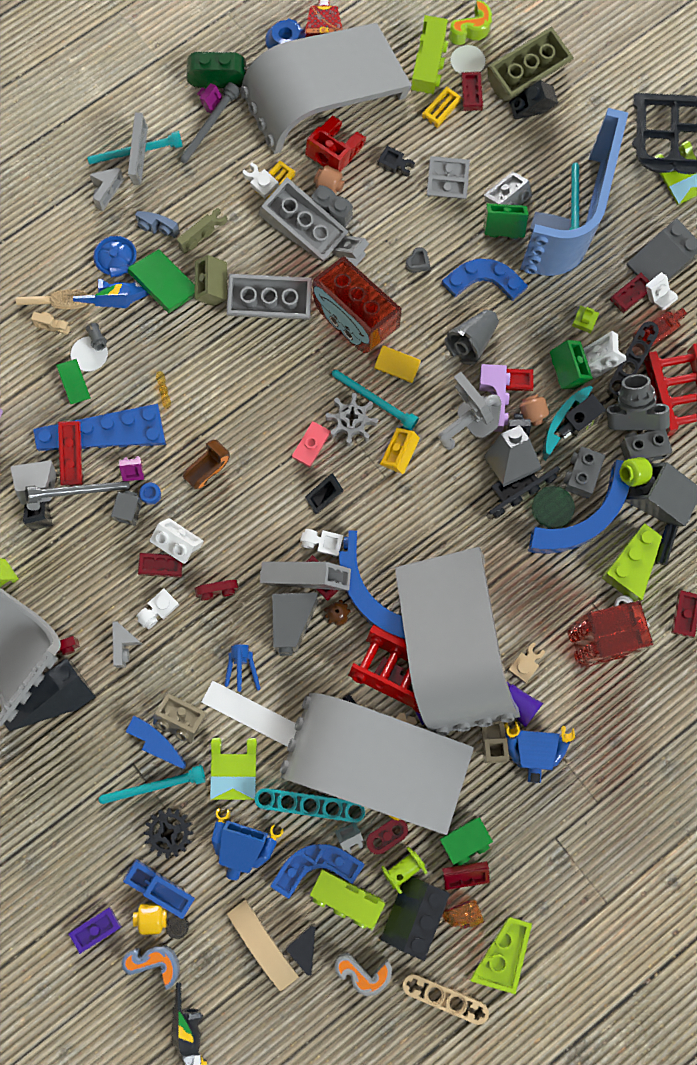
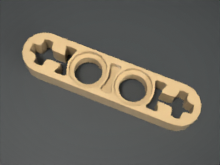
(444, 1001)

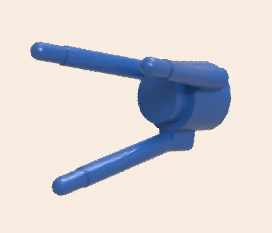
(240, 655)

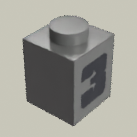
(126, 508)

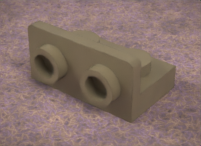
(178, 718)

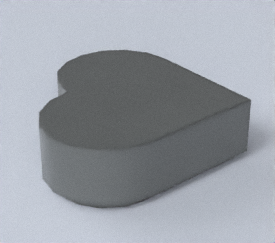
(418, 261)

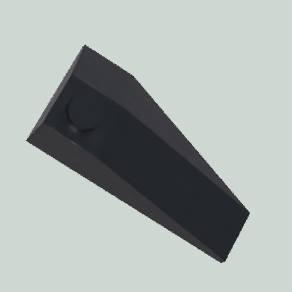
(58, 693)

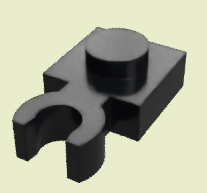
(393, 159)

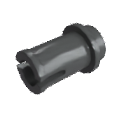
(98, 342)

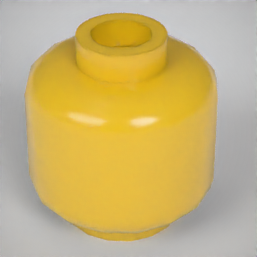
(150, 919)

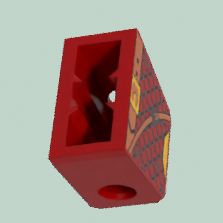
(323, 19)

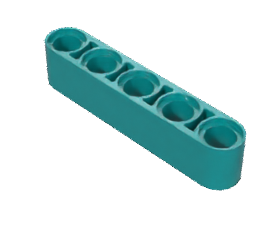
(298, 807)

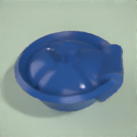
(283, 32)
(114, 255)

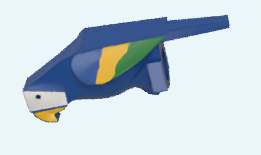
(114, 295)

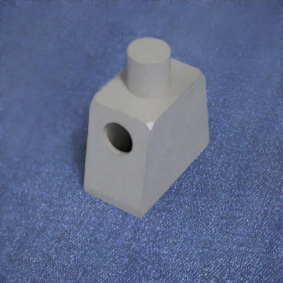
(38, 474)

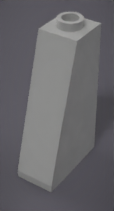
(305, 575)

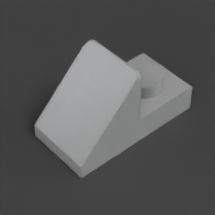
(107, 183)
(351, 248)
(121, 639)

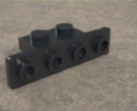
(513, 493)

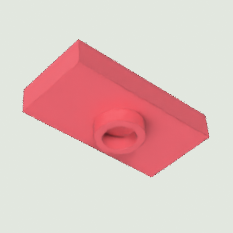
(311, 444)

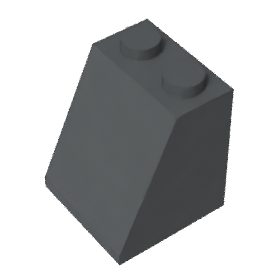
(666, 496)
(291, 619)

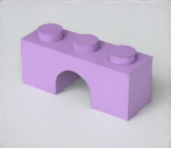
(494, 380)

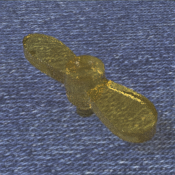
(160, 377)

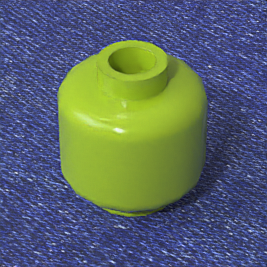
(636, 471)

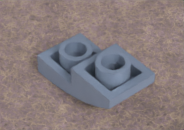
(550, 221)
(152, 222)

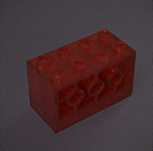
(610, 634)

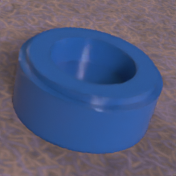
(150, 493)

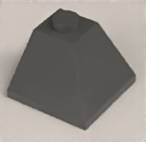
(512, 456)

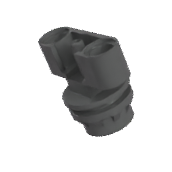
(637, 407)

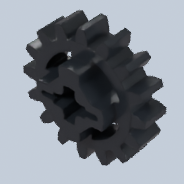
(171, 843)

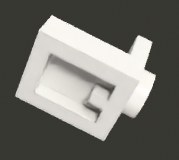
(660, 293)

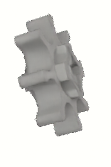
(360, 419)

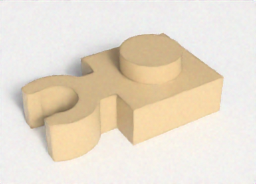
(47, 322)
(524, 665)

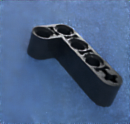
(633, 360)

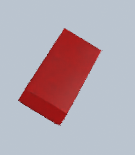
(70, 453)

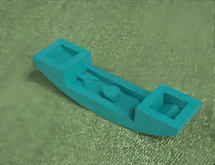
(551, 439)

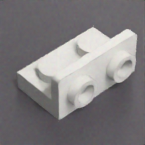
(604, 354)
(175, 540)

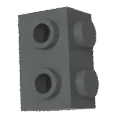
(651, 445)
(583, 472)

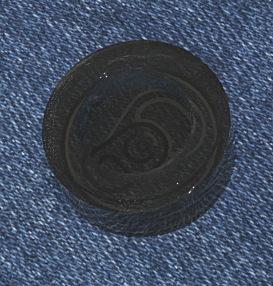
(177, 927)

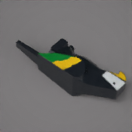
(186, 1032)

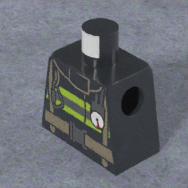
(588, 412)

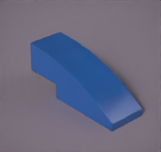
(155, 742)
(158, 888)

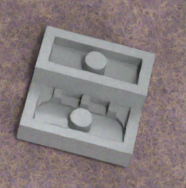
(448, 177)

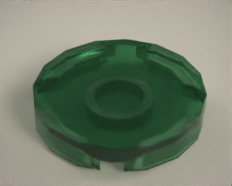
(553, 507)

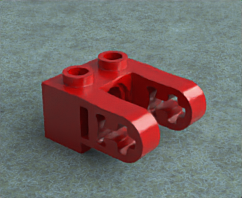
(330, 152)

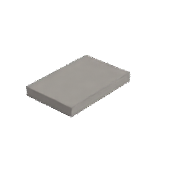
(138, 148)

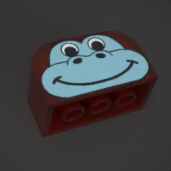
(355, 305)

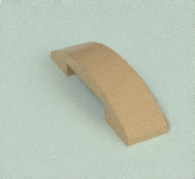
(262, 946)

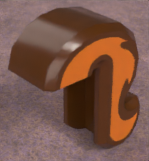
(207, 465)

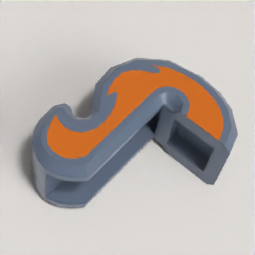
(156, 956)

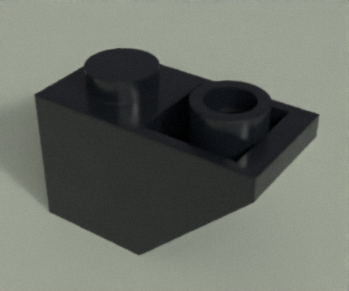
(534, 100)

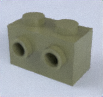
(211, 280)

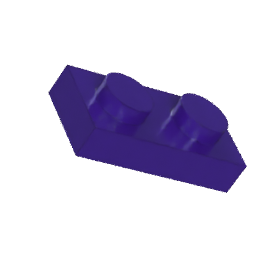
(95, 930)

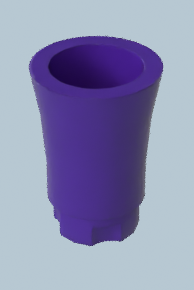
(527, 705)

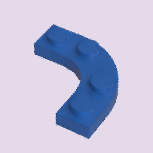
(488, 271)
(315, 857)

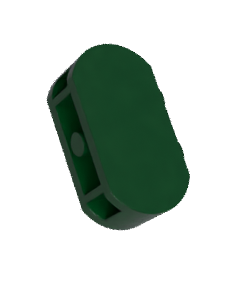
(215, 68)

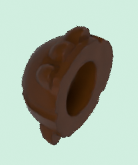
(337, 618)

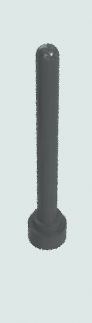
(230, 93)
(35, 494)

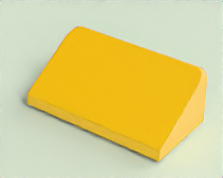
(397, 364)
(400, 450)

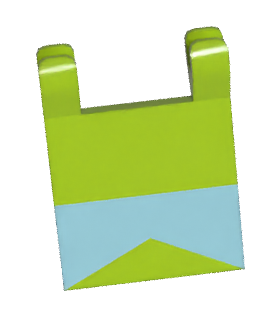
(681, 186)
(233, 774)

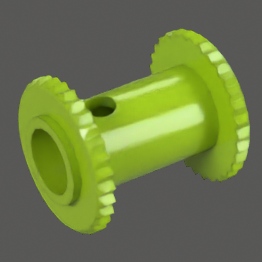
(404, 869)

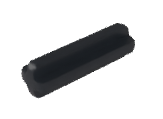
(666, 544)

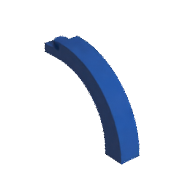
(565, 539)
(360, 597)

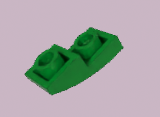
(73, 381)

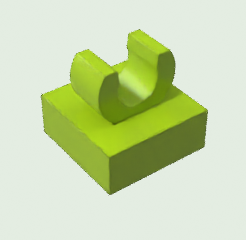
(585, 319)

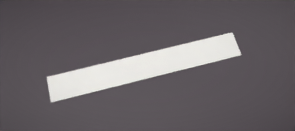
(249, 713)

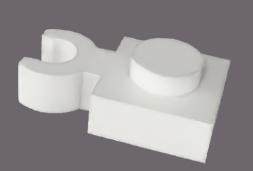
(261, 182)

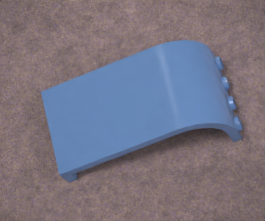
(560, 251)

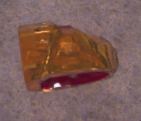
(464, 915)

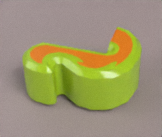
(472, 28)

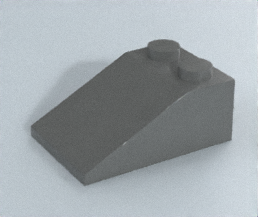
(666, 253)

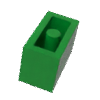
(505, 220)
(571, 364)
(465, 841)

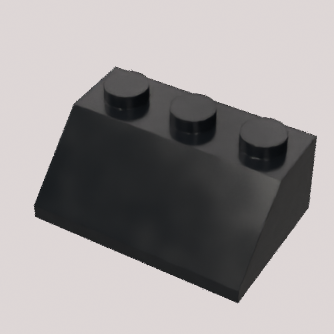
(415, 917)

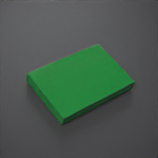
(163, 280)

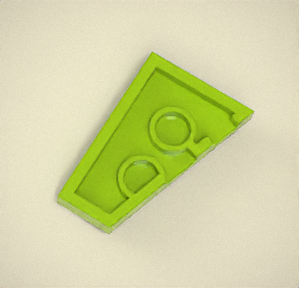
(505, 957)

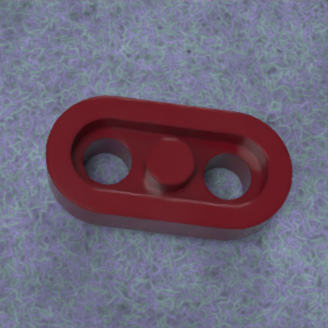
(207, 591)
(388, 838)

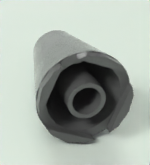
(472, 337)

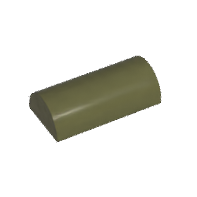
(528, 64)

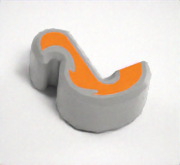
(362, 981)

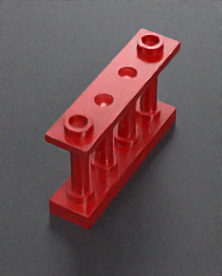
(654, 371)
(397, 648)

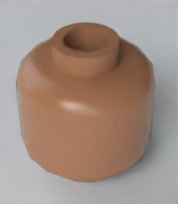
(330, 178)
(535, 409)

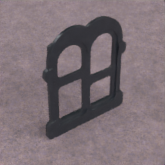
(673, 160)

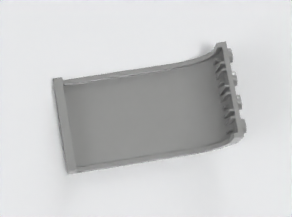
(320, 76)
(453, 643)
(25, 651)
(377, 761)

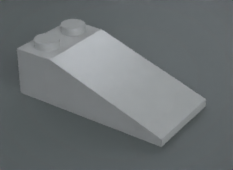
(302, 220)

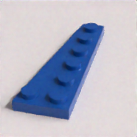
(123, 429)

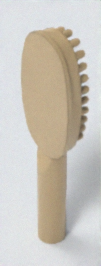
(60, 299)

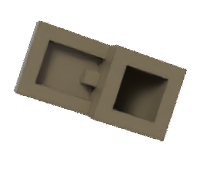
(494, 743)

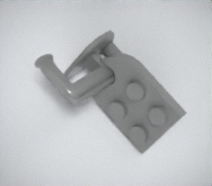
(476, 413)

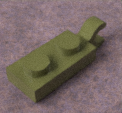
(200, 230)

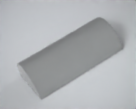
(269, 296)

